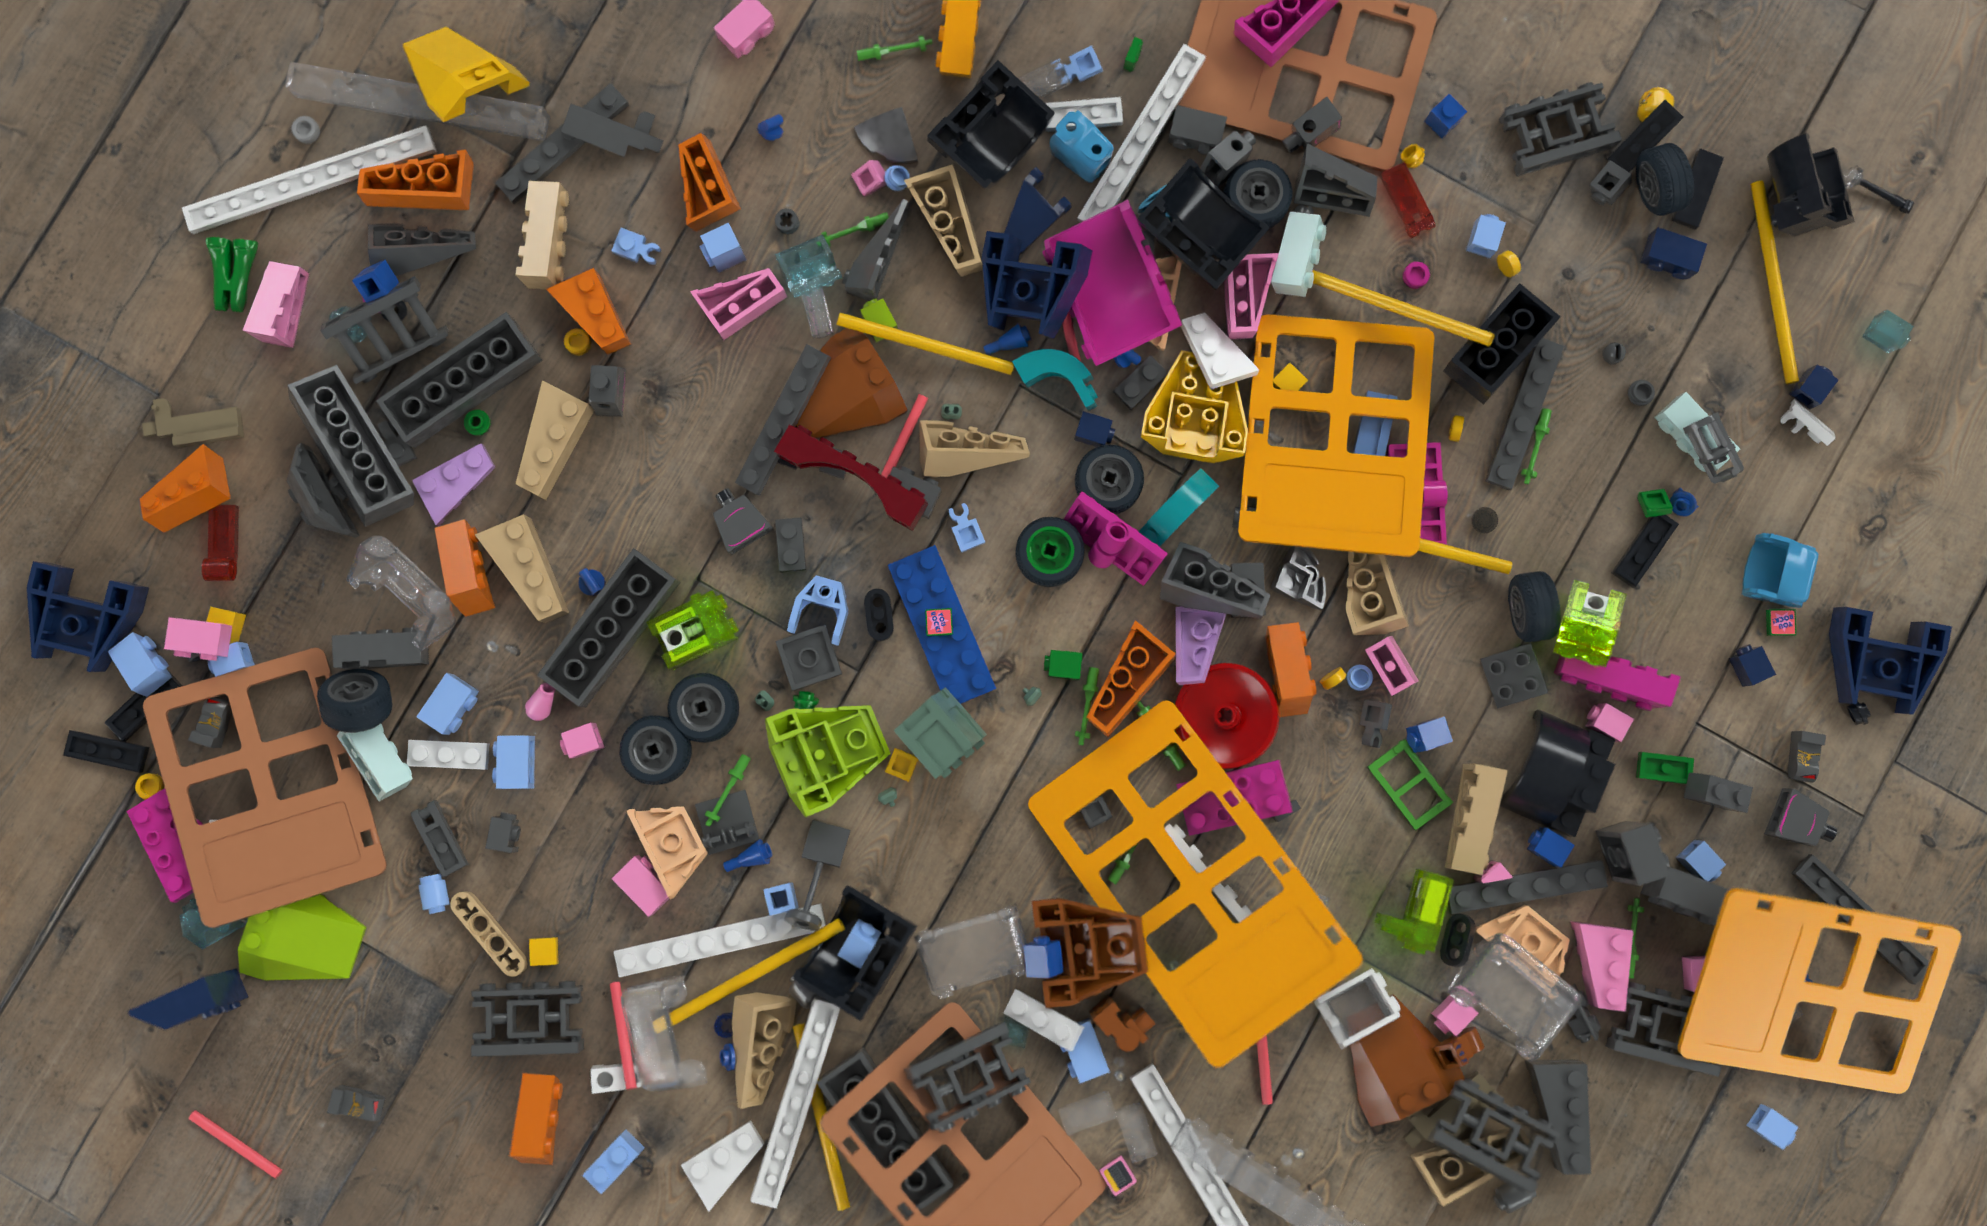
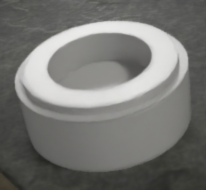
(305, 129)

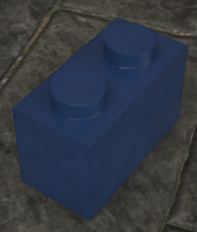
(1673, 253)

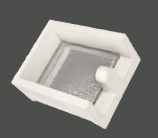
(1358, 1008)

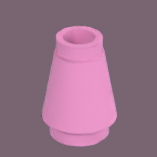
(540, 703)

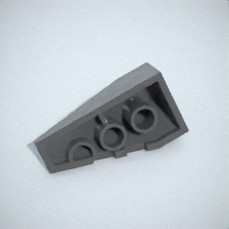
(414, 249)
(872, 264)
(1204, 584)

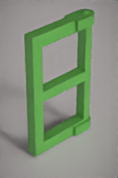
(1424, 773)

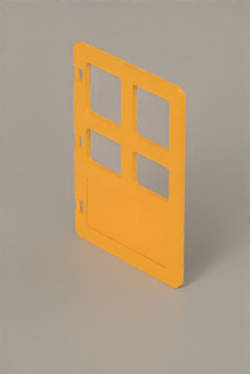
(1331, 494)
(1759, 974)

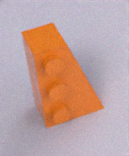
(705, 184)
(592, 309)
(187, 490)
(463, 568)
(1290, 668)
(536, 1119)

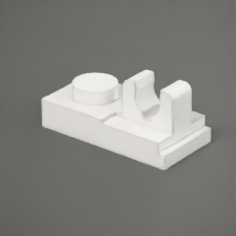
(1817, 430)

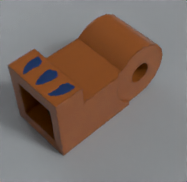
(1462, 1046)

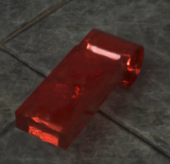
(222, 544)

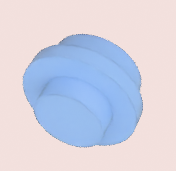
(895, 177)
(1359, 677)

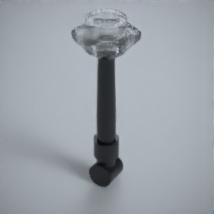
(1854, 177)

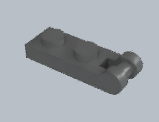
(439, 839)

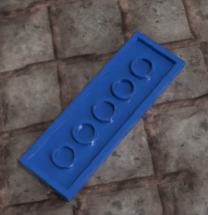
(952, 658)

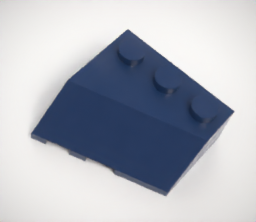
(200, 998)

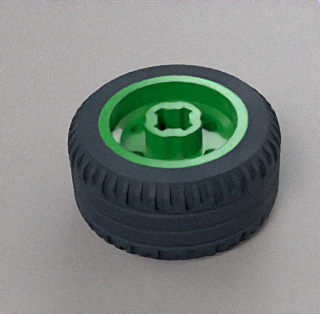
(1055, 535)

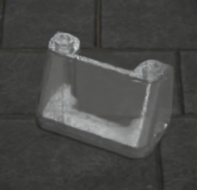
(381, 564)
(972, 951)
(1516, 992)
(653, 1036)

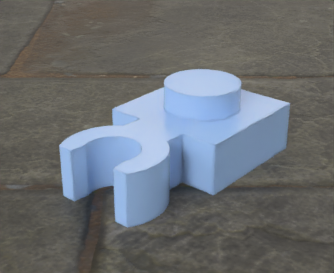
(1083, 64)
(632, 245)
(967, 531)

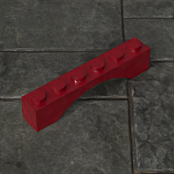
(805, 451)

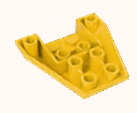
(455, 68)
(1194, 420)

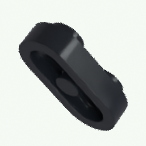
(879, 615)
(1455, 940)

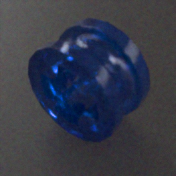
(718, 1024)

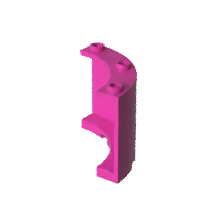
(1124, 291)

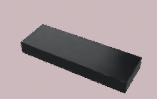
(1646, 135)
(1705, 172)
(1644, 549)
(131, 714)
(106, 751)

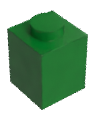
(1063, 664)

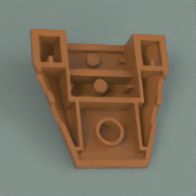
(853, 389)
(1096, 947)
(1400, 1070)

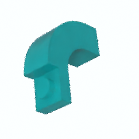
(1050, 363)
(1179, 507)

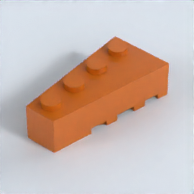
(424, 184)
(1130, 678)

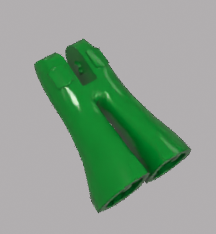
(221, 254)

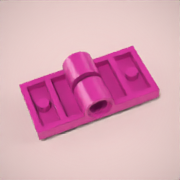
(1434, 492)
(1114, 540)
(1259, 784)
(161, 841)

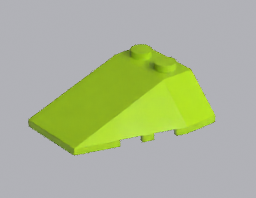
(824, 752)
(301, 942)

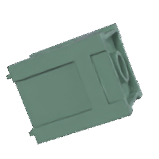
(941, 733)

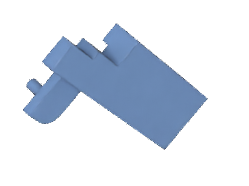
(1373, 431)

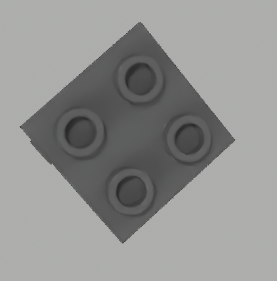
(1514, 675)
(734, 827)

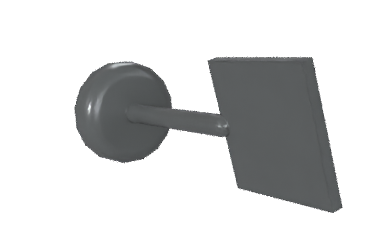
(825, 846)

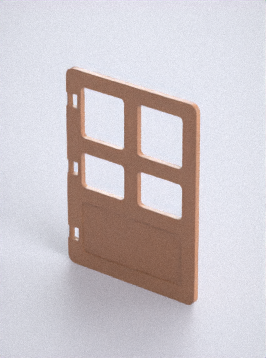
(1242, 85)
(281, 846)
(1027, 1182)

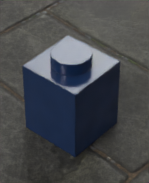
(1814, 386)
(1094, 430)
(1751, 665)

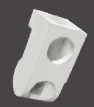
(609, 1078)

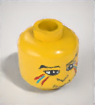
(1651, 100)

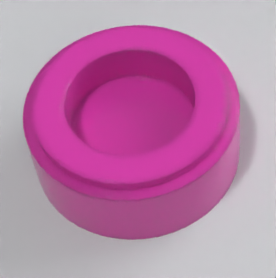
(1416, 275)

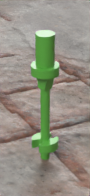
(876, 52)
(867, 224)
(1540, 430)
(1090, 690)
(1171, 751)
(735, 773)
(1121, 866)
(1634, 956)

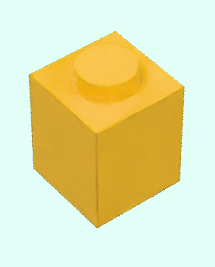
(227, 617)

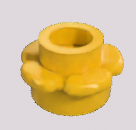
(1413, 156)

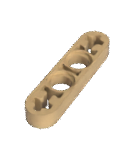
(484, 937)

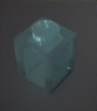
(1888, 331)

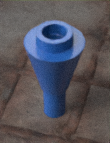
(1014, 338)
(756, 854)

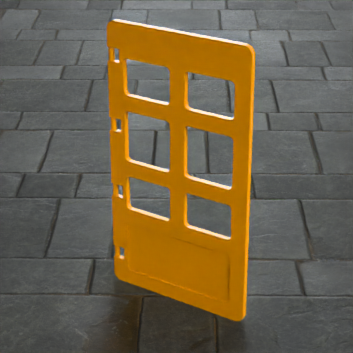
(1254, 969)

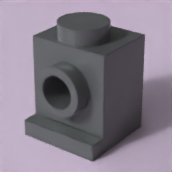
(1612, 176)
(503, 833)

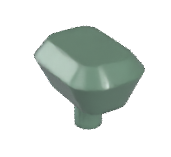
(951, 411)
(1032, 695)
(764, 700)
(888, 796)

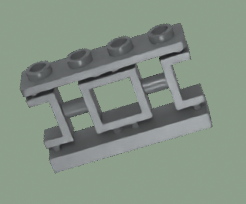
(1564, 148)
(527, 1039)
(1663, 1049)
(959, 1057)
(1485, 1154)

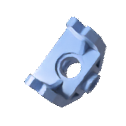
(834, 600)

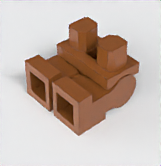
(1126, 1031)

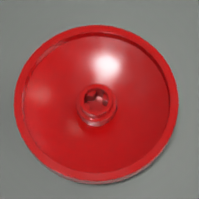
(1231, 714)

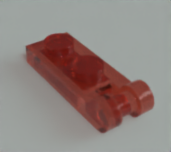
(1407, 199)

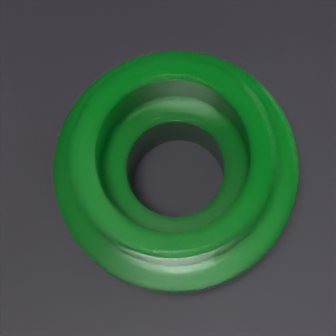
(484, 425)
(805, 700)

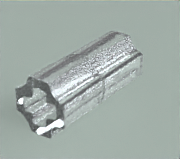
(817, 314)

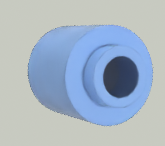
(433, 893)

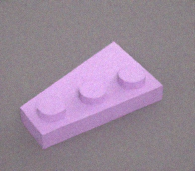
(450, 482)
(1195, 643)

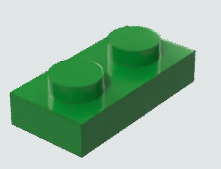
(1664, 767)

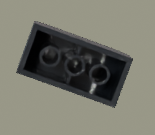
(1517, 329)

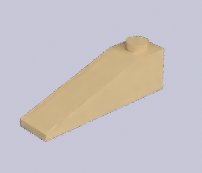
(955, 451)
(1372, 596)
(758, 1033)

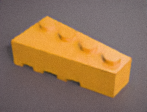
(958, 37)

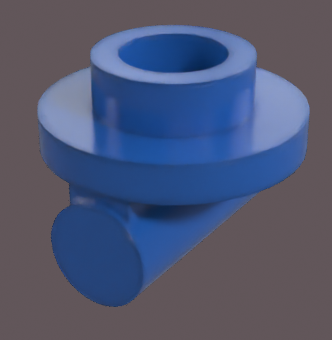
(770, 128)
(1125, 359)
(1683, 502)
(591, 582)
(727, 1057)

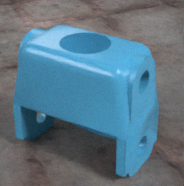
(1083, 149)
(1779, 570)

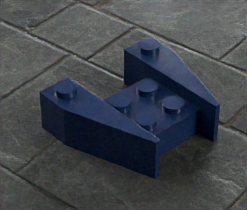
(1031, 289)
(78, 623)
(1883, 665)

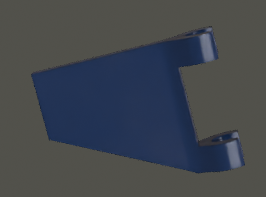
(1032, 212)

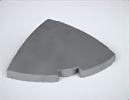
(888, 136)
(1300, 579)

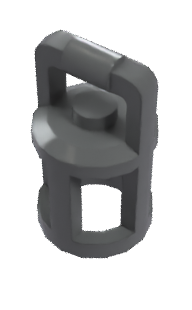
(1717, 454)

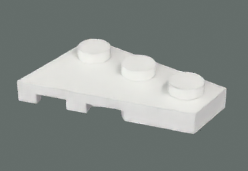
(1215, 352)
(722, 1162)

